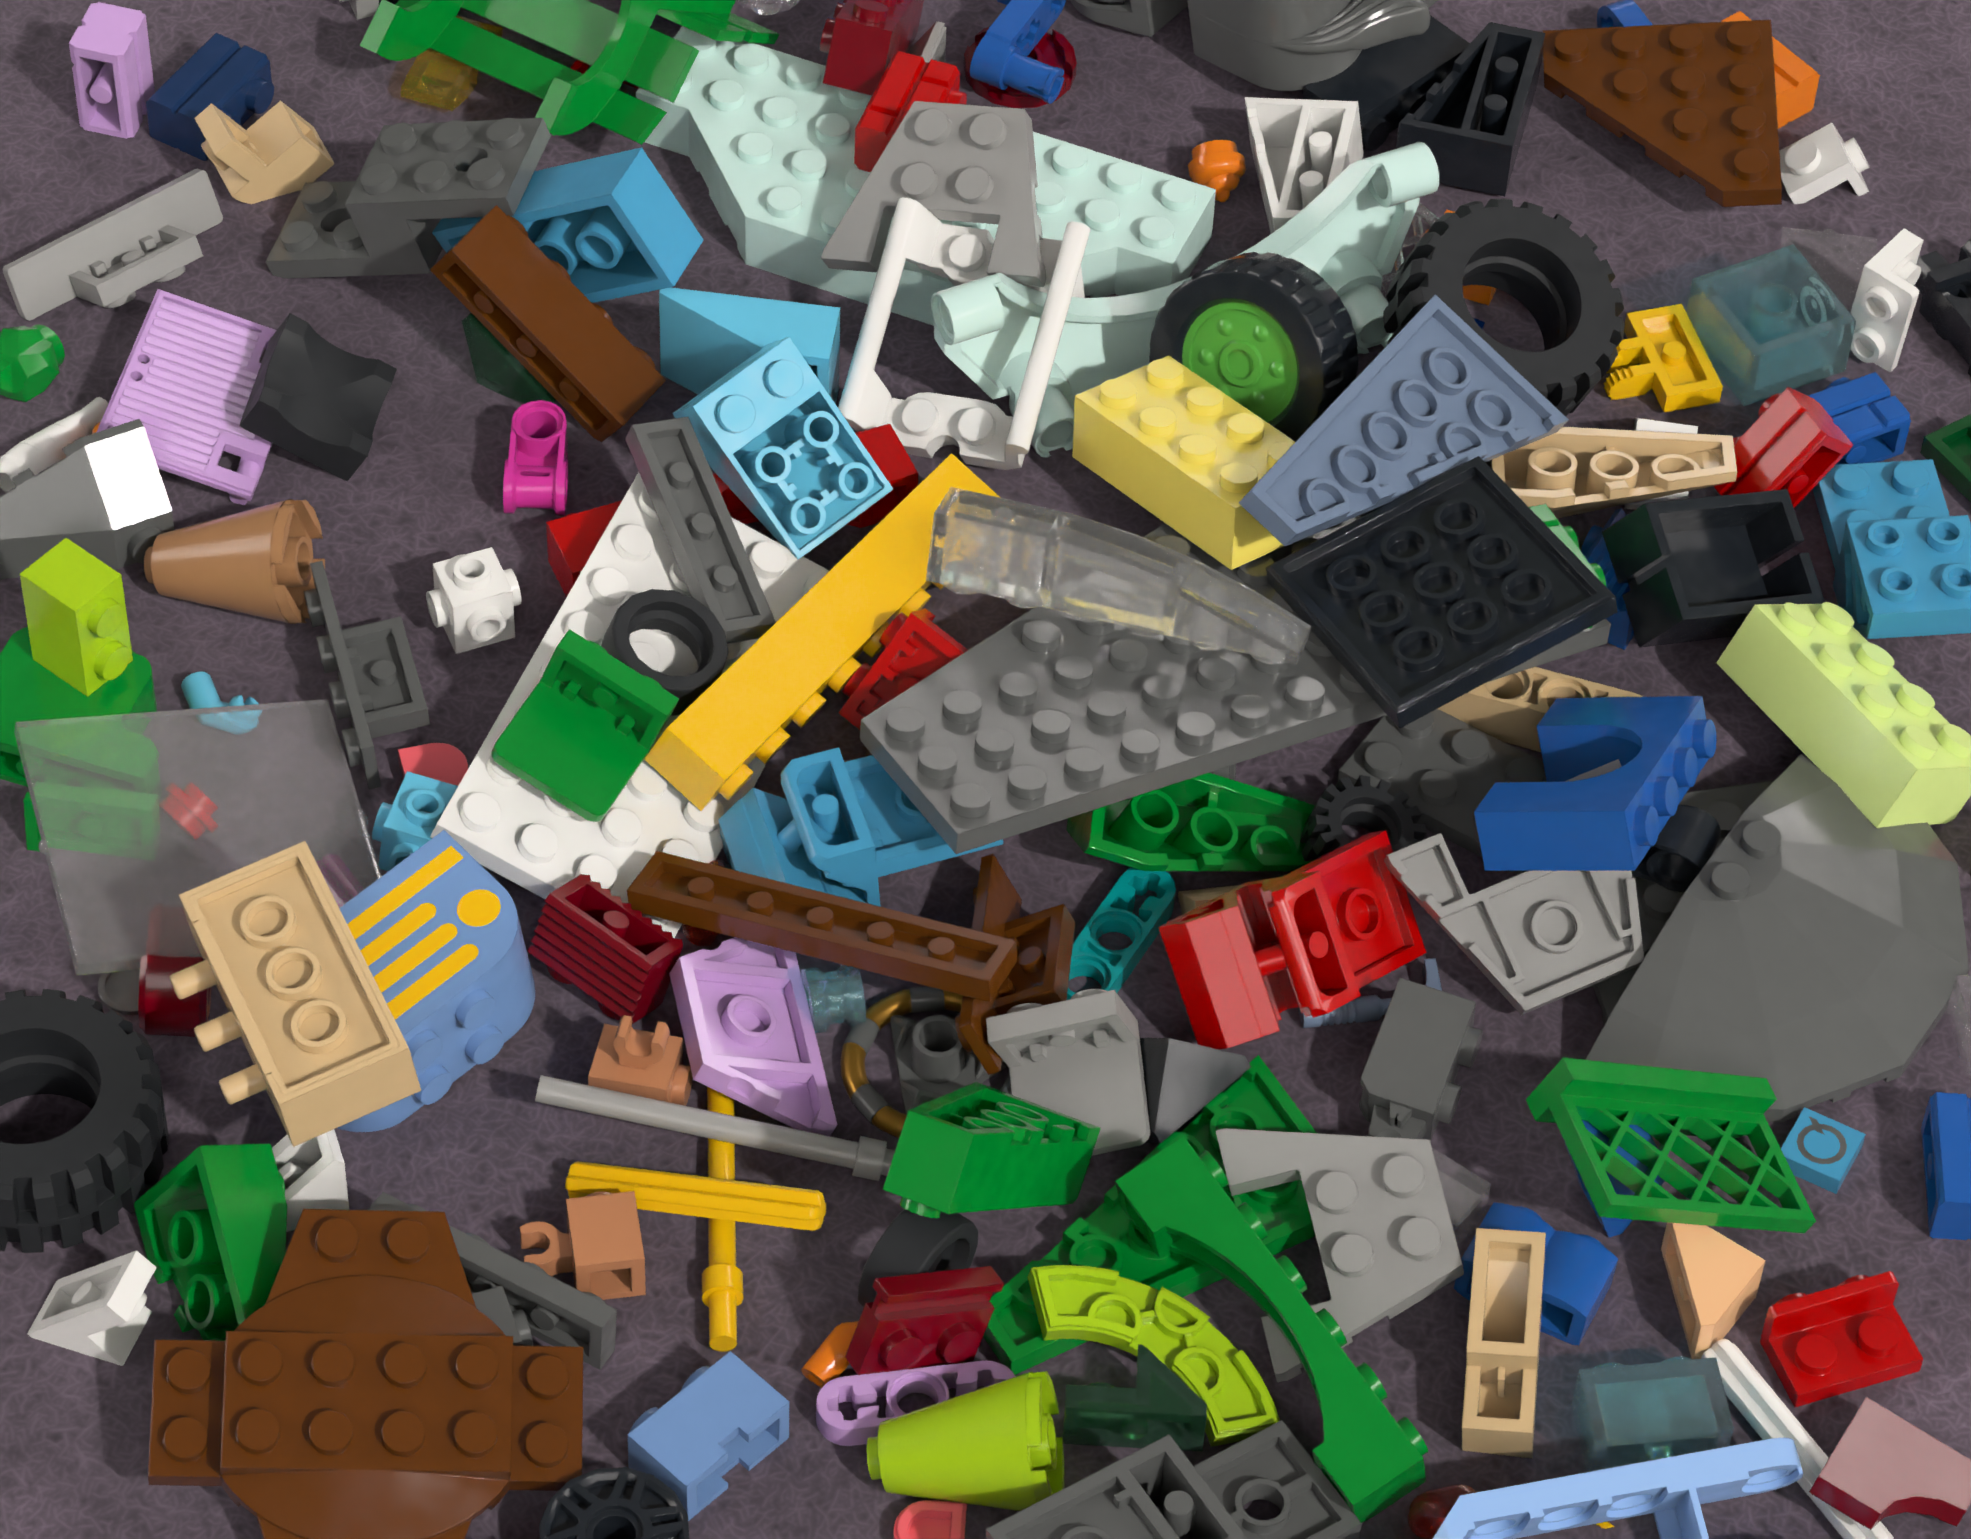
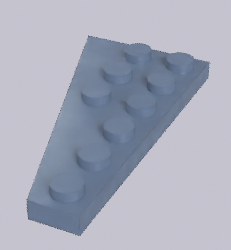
(1405, 420)

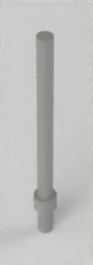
(867, 1157)

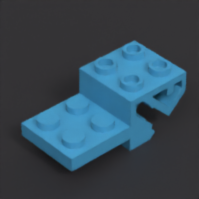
(1896, 549)
(833, 829)

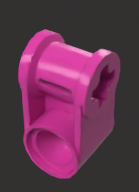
(537, 459)

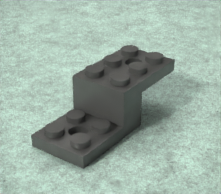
(402, 194)
(1166, 1497)

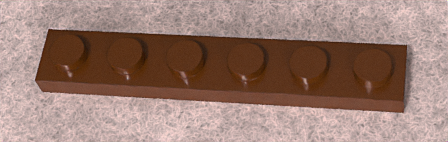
(823, 926)

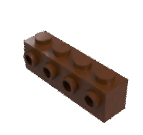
(548, 324)

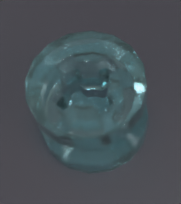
(834, 996)

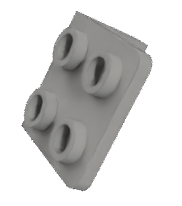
(1078, 1062)

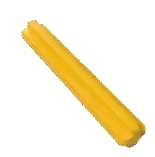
(702, 1195)

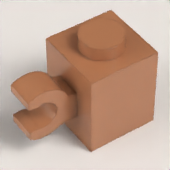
(641, 1063)
(599, 1247)

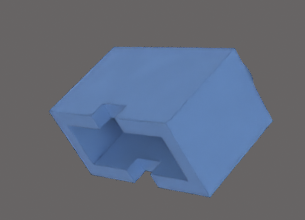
(707, 1429)

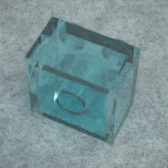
(1770, 324)

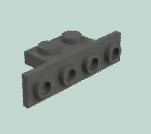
(375, 676)

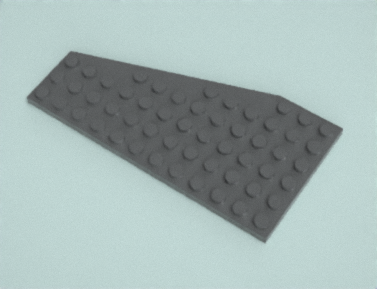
(1092, 714)

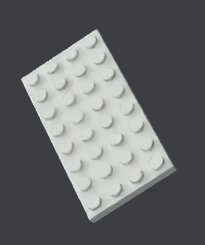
(538, 839)

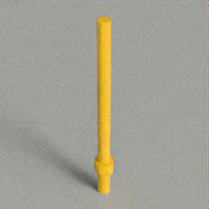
(722, 1279)

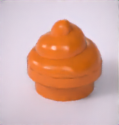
(1217, 166)

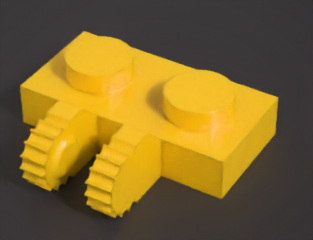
(1669, 360)

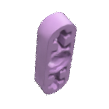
(865, 1388)

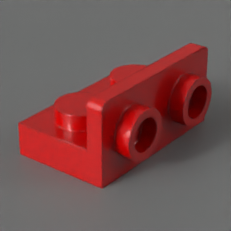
(911, 653)
(1839, 1339)

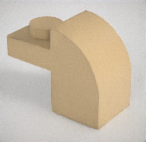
(267, 158)

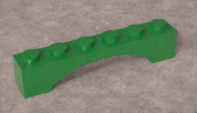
(1183, 1209)

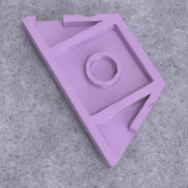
(753, 1032)

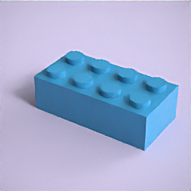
(604, 223)

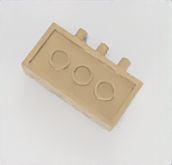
(294, 996)

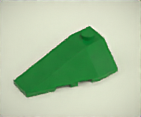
(1197, 827)
(217, 1233)

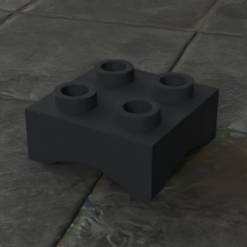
(317, 399)

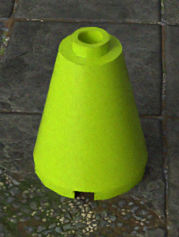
(975, 1448)

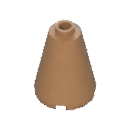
(241, 561)

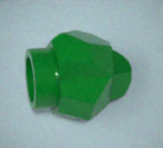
(28, 361)

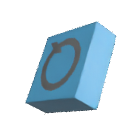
(1821, 1149)

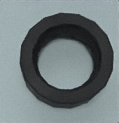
(678, 616)
(919, 1246)

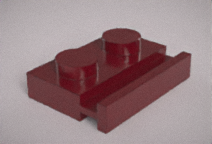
(924, 1320)

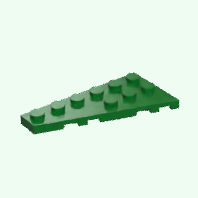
(1114, 1243)

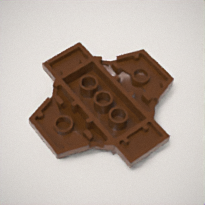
(366, 1392)

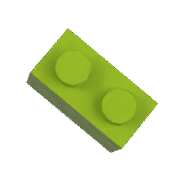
(76, 617)

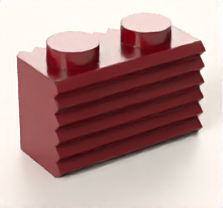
(605, 948)

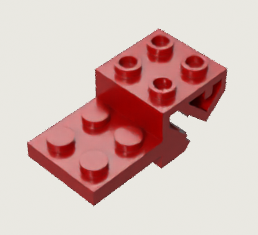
(1292, 943)

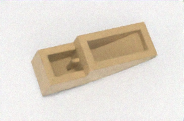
(1503, 1342)

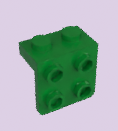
(584, 727)

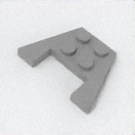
(961, 168)
(1535, 931)
(1373, 1217)

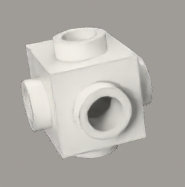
(474, 600)

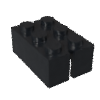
(1700, 560)

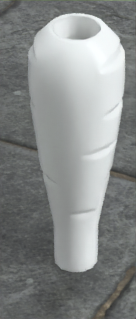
(46, 446)

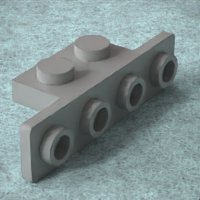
(119, 251)

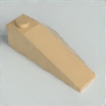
(1611, 467)

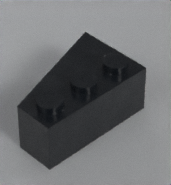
(1480, 109)

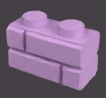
(112, 69)

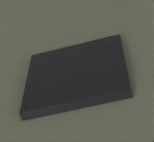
(1440, 591)

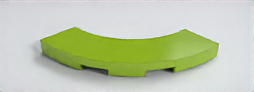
(1124, 1313)

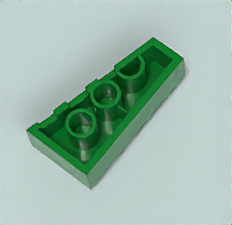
(988, 1154)

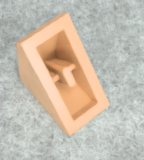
(1710, 1281)

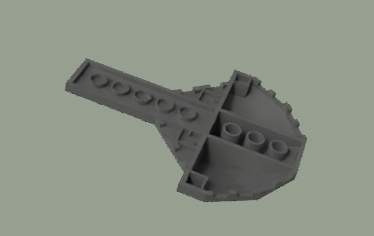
(1790, 956)

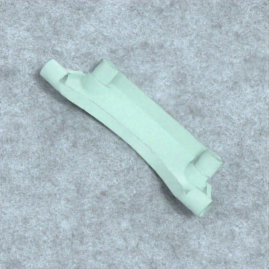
(1343, 235)

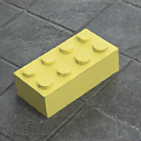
(1181, 454)

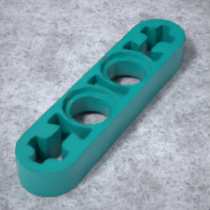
(1115, 914)

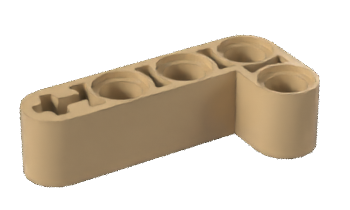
(1516, 703)

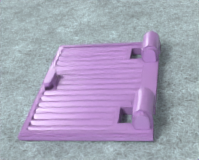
(194, 392)

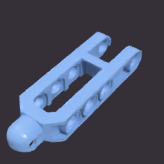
(1665, 1486)

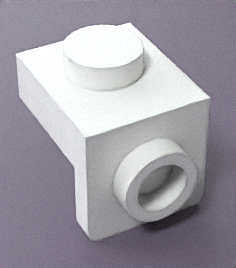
(1821, 164)

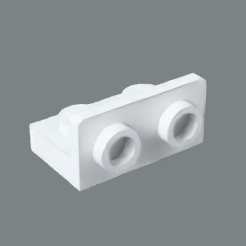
(1886, 301)

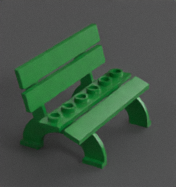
(612, 43)

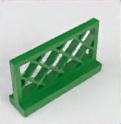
(1668, 1107)

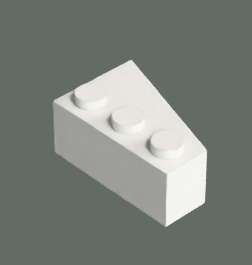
(1300, 149)

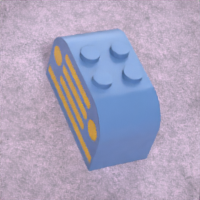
(447, 964)

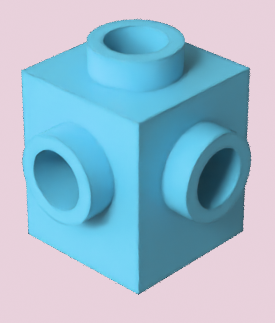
(405, 824)

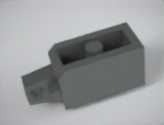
(1416, 1061)

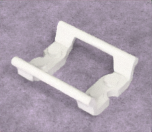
(934, 419)

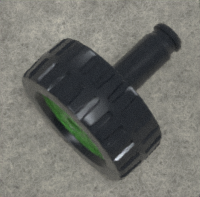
(1262, 336)

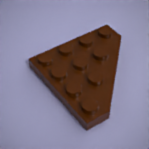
(1685, 93)

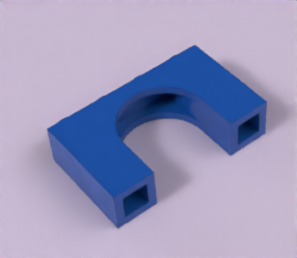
(1604, 818)

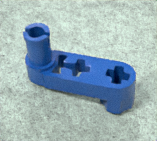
(1004, 49)

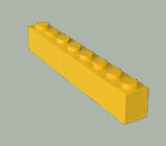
(807, 649)

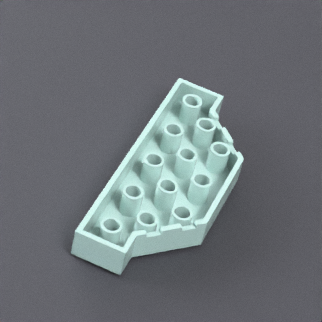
(785, 174)

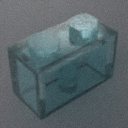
(1650, 1411)

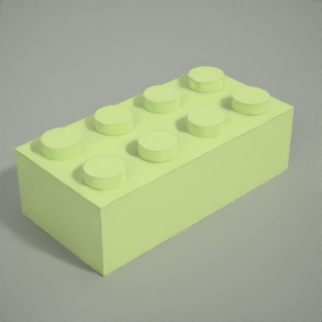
(1852, 712)

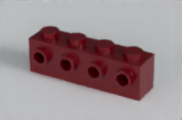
(865, 38)

